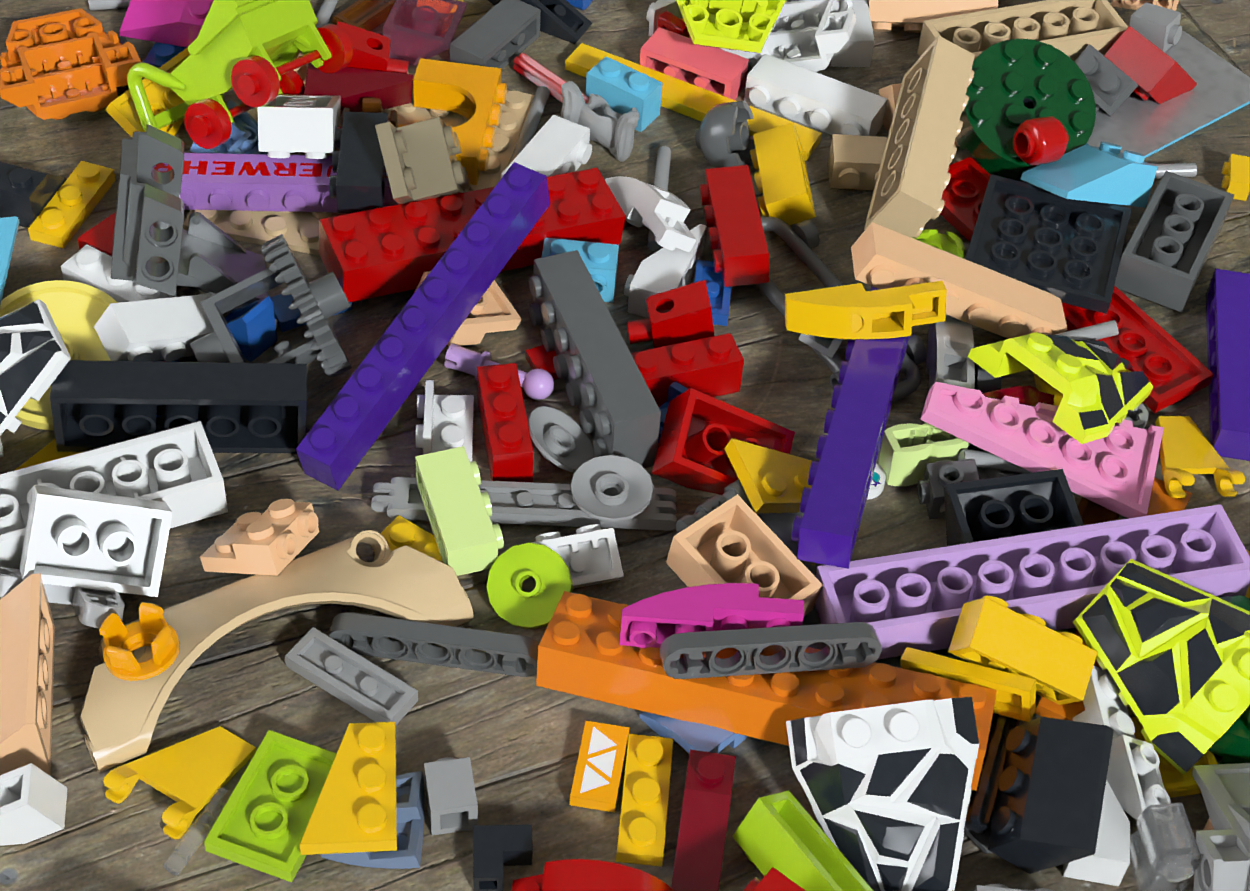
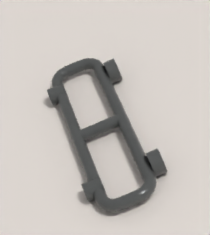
(801, 240)

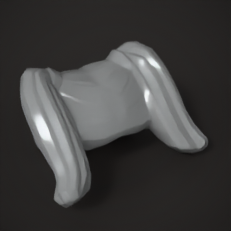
(606, 126)

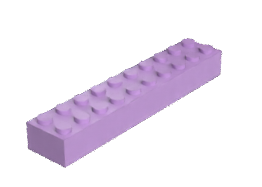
(1047, 574)

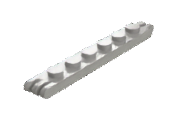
(527, 505)

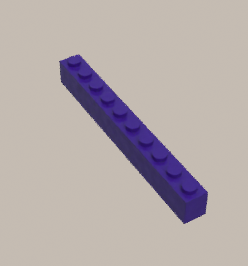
(423, 327)
(848, 451)

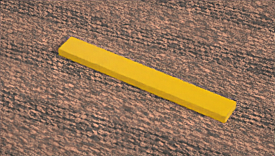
(689, 98)

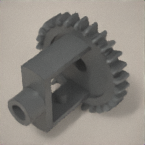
(314, 299)

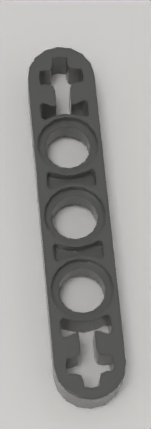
(752, 641)
(503, 652)

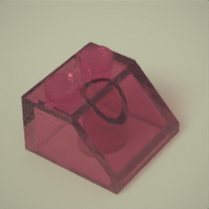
(422, 28)

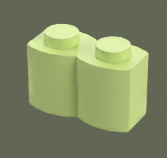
(911, 446)

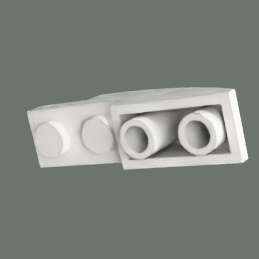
(655, 209)
(1132, 762)

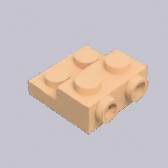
(489, 315)
(264, 541)

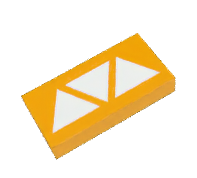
(599, 766)

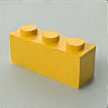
(782, 175)
(1023, 645)

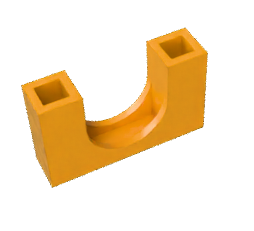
(471, 92)

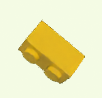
(1237, 176)

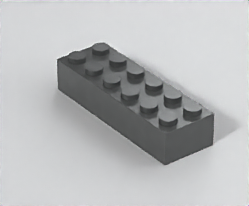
(593, 360)

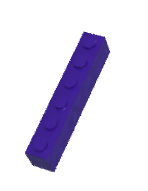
(1229, 362)

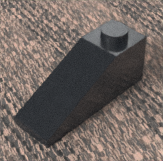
(559, 19)

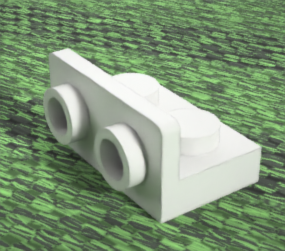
(446, 421)
(589, 554)

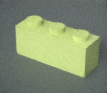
(458, 510)

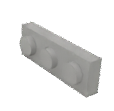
(351, 678)

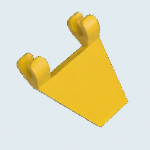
(1188, 452)
(184, 772)

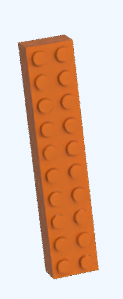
(585, 659)

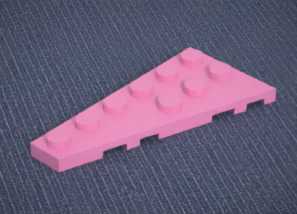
(1108, 471)

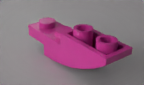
(705, 609)

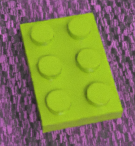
(272, 806)

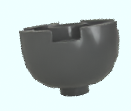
(725, 135)

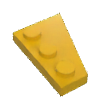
(769, 477)
(358, 796)

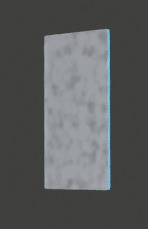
(1153, 126)

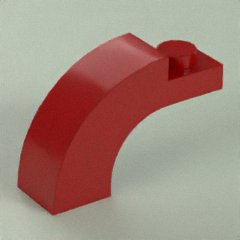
(589, 876)

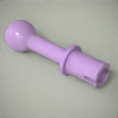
(536, 383)

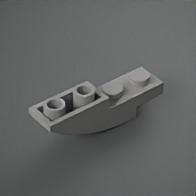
(948, 353)

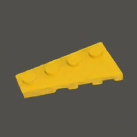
(159, 98)

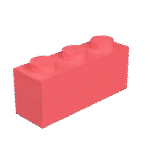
(695, 64)

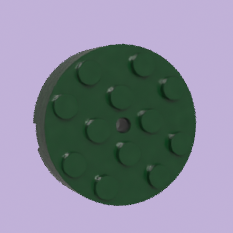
(1020, 83)

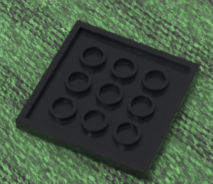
(1050, 241)

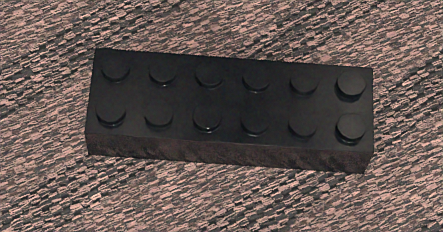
(239, 404)

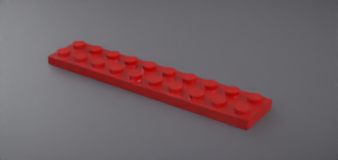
(1140, 339)

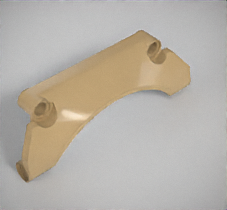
(400, 583)

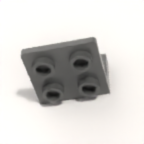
(1107, 81)

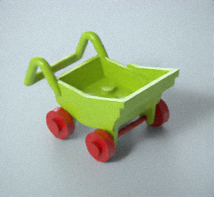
(244, 49)

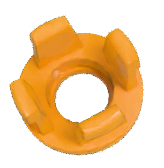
(149, 631)

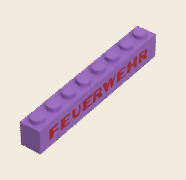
(258, 183)

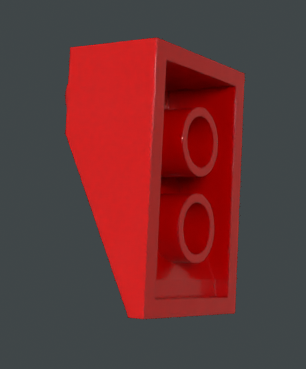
(695, 440)

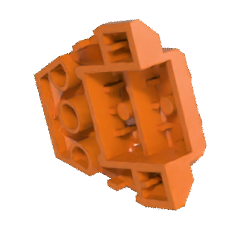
(63, 64)

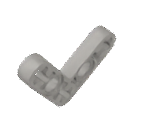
(89, 604)

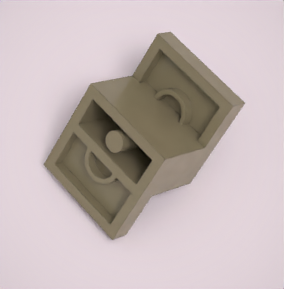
(422, 160)

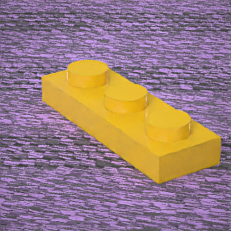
(71, 204)
(1014, 692)
(645, 800)

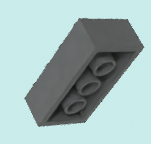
(1173, 241)

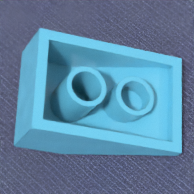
(1097, 175)

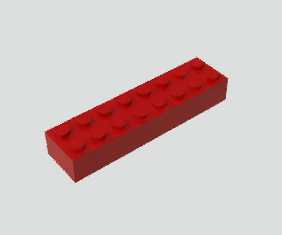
(394, 245)

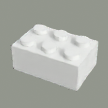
(299, 125)
(96, 540)

